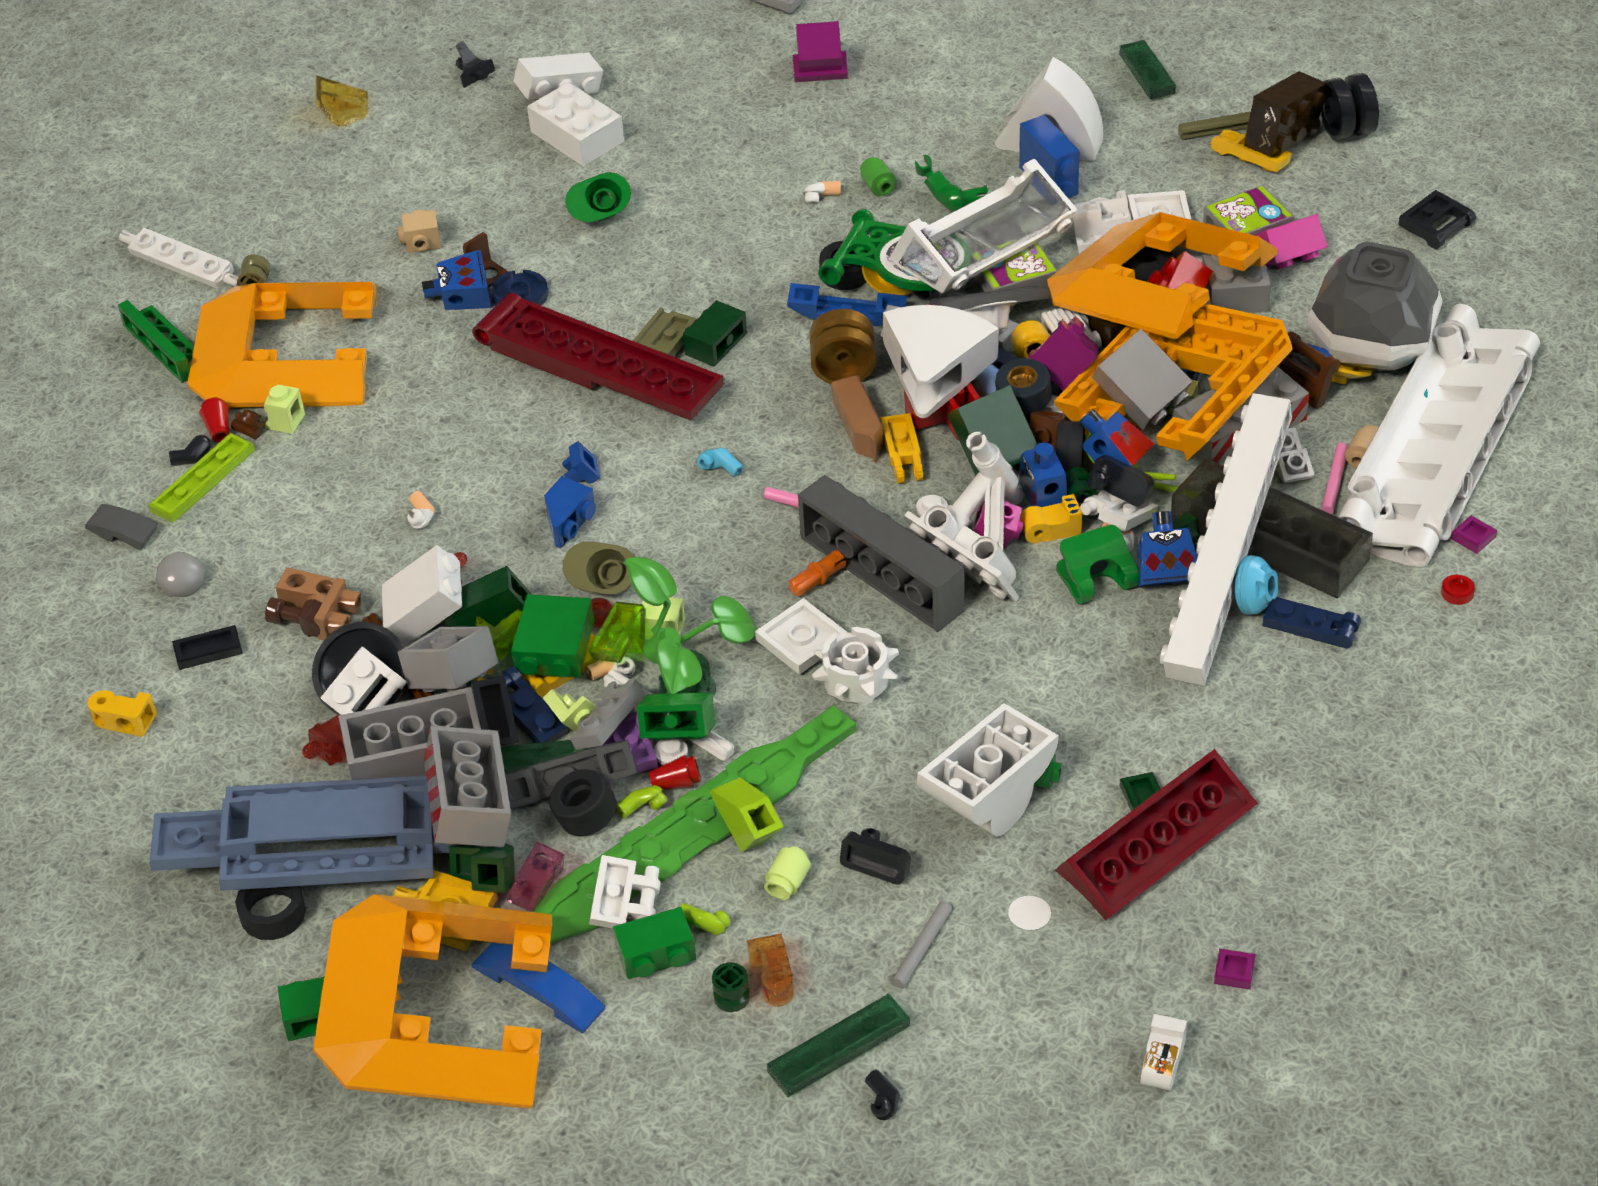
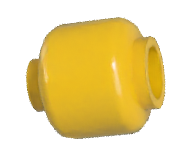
(1028, 337)

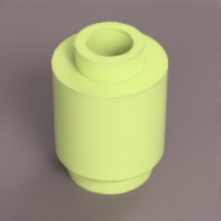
(787, 872)

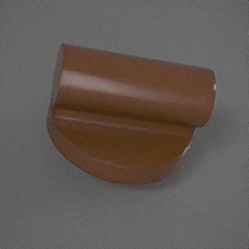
(248, 423)

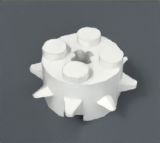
(855, 665)

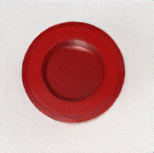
(1457, 589)

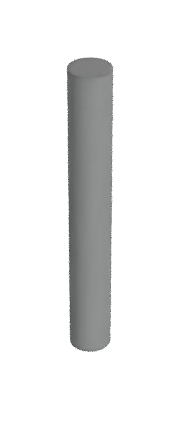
(921, 945)

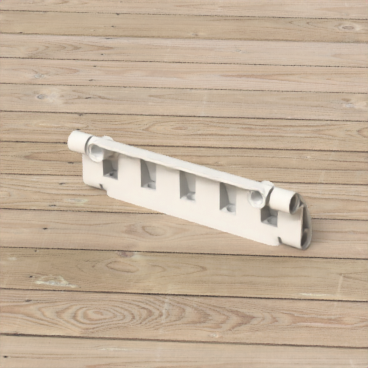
(1439, 445)

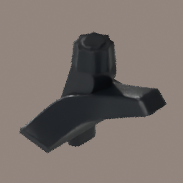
(472, 67)

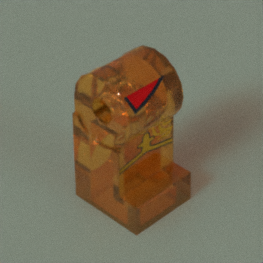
(776, 976)

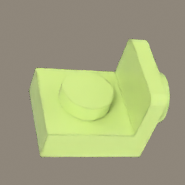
(568, 709)

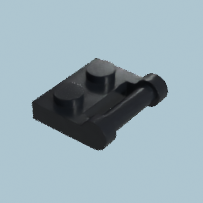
(1432, 211)

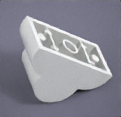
(991, 769)

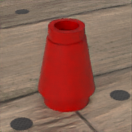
(215, 417)
(676, 774)

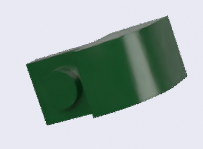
(486, 867)

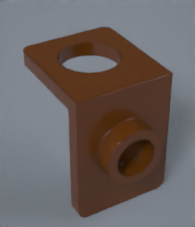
(480, 242)
(1044, 426)

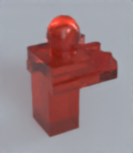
(326, 742)

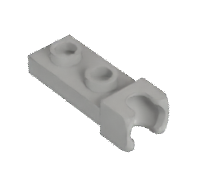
(608, 714)

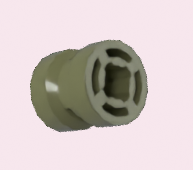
(254, 270)

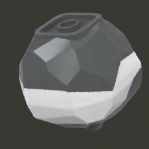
(1375, 308)

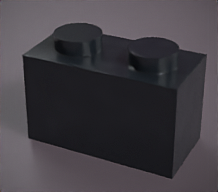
(495, 708)

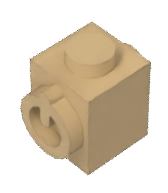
(419, 229)

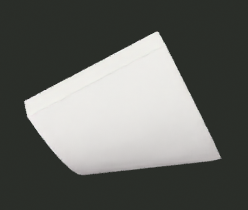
(1098, 217)

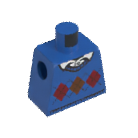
(460, 283)
(1039, 470)
(1164, 553)

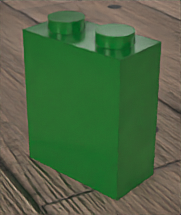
(553, 635)

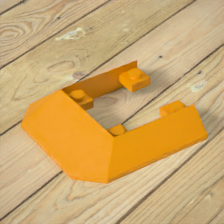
(1104, 289)
(1224, 343)
(243, 377)
(389, 1051)

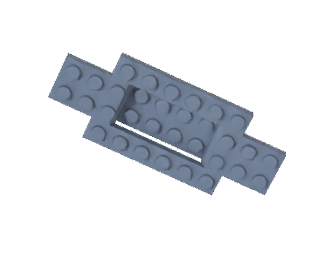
(304, 813)

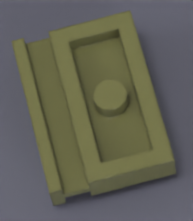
(665, 331)

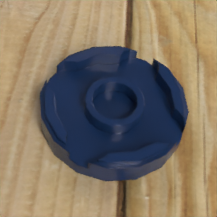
(527, 285)

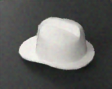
(995, 313)

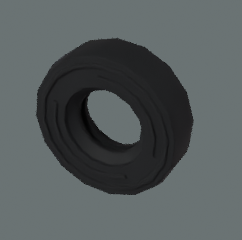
(1147, 261)

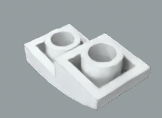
(1293, 460)

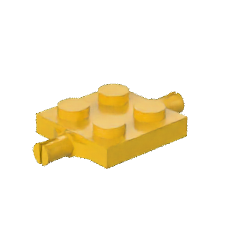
(452, 890)

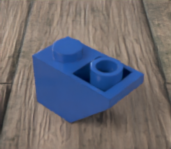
(568, 508)

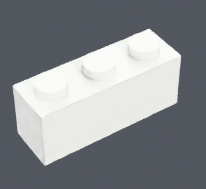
(545, 74)

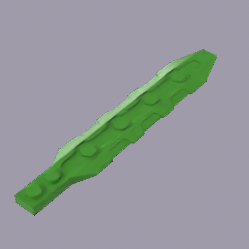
(695, 820)

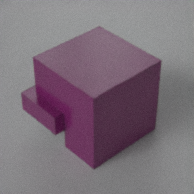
(819, 53)
(1066, 352)

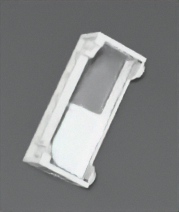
(985, 230)

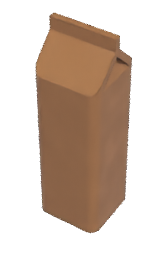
(858, 416)

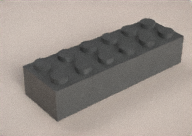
(882, 552)

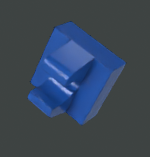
(581, 464)

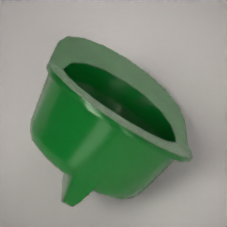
(598, 197)

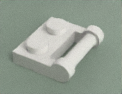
(358, 681)

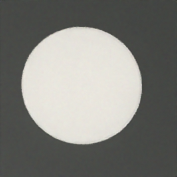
(1029, 912)

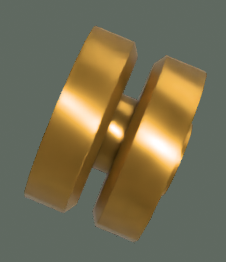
(842, 345)

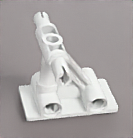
(949, 529)

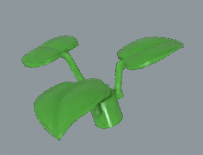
(679, 665)

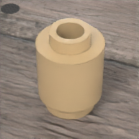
(1360, 444)

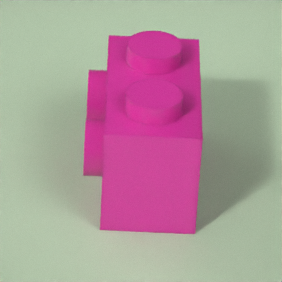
(1295, 239)

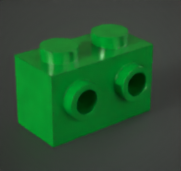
(676, 716)

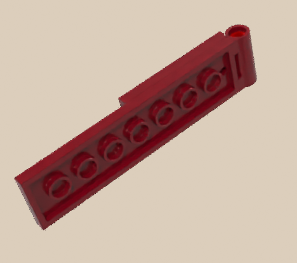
(595, 356)

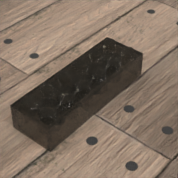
(1289, 533)

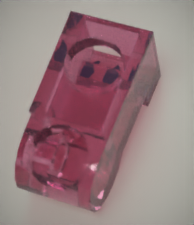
(536, 877)

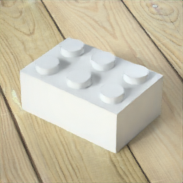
(575, 123)

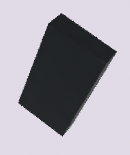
(207, 647)

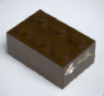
(1285, 114)

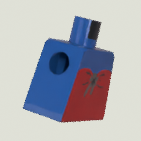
(1114, 438)

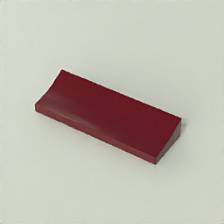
(1157, 835)

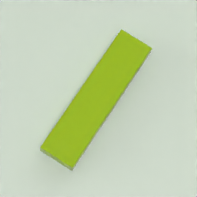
(201, 477)

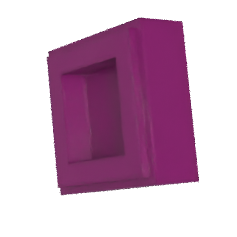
(1473, 534)
(1234, 969)

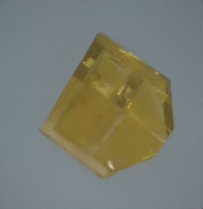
(340, 102)

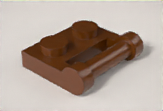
(1314, 382)

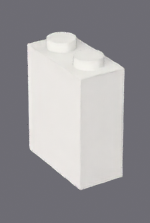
(422, 595)

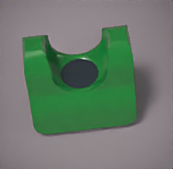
(1093, 555)

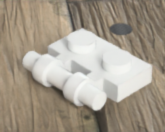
(1117, 511)
(614, 888)

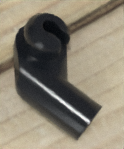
(192, 453)
(886, 1095)

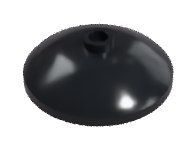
(342, 646)

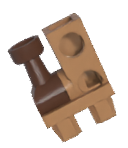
(319, 600)

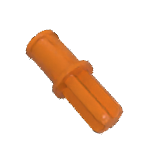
(816, 573)

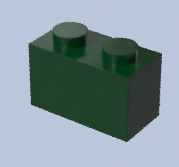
(714, 333)

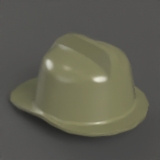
(597, 567)

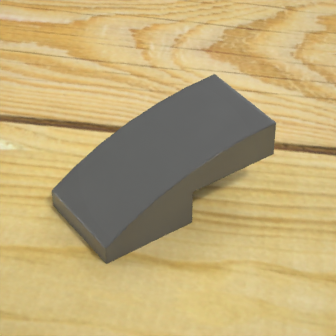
(120, 523)

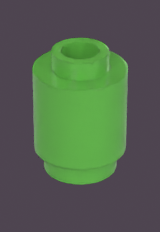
(877, 176)

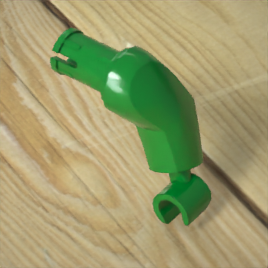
(945, 192)

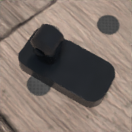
(1120, 480)
(874, 857)

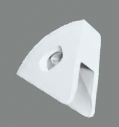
(1066, 102)
(937, 351)

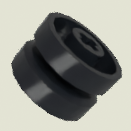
(1350, 107)

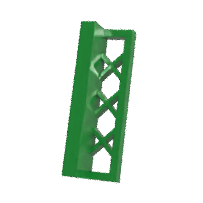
(157, 343)

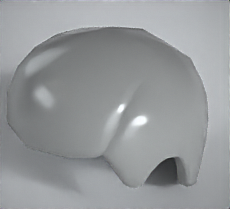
(180, 574)

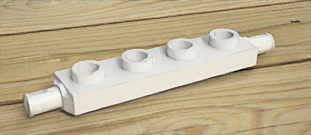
(180, 258)

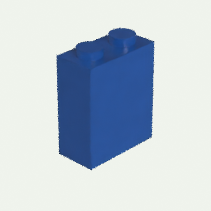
(1053, 152)

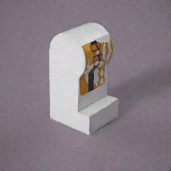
(1163, 1051)

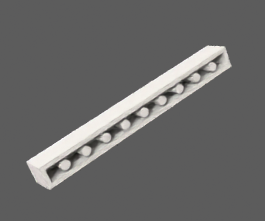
(1227, 539)

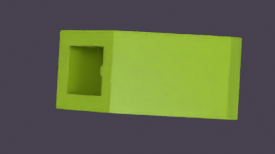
(746, 813)

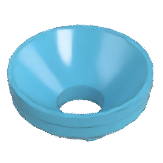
(1255, 585)

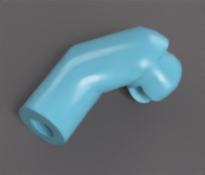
(719, 458)

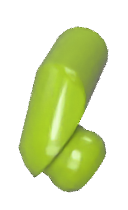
(638, 798)
(706, 921)

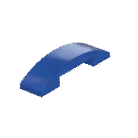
(807, 301)
(554, 988)

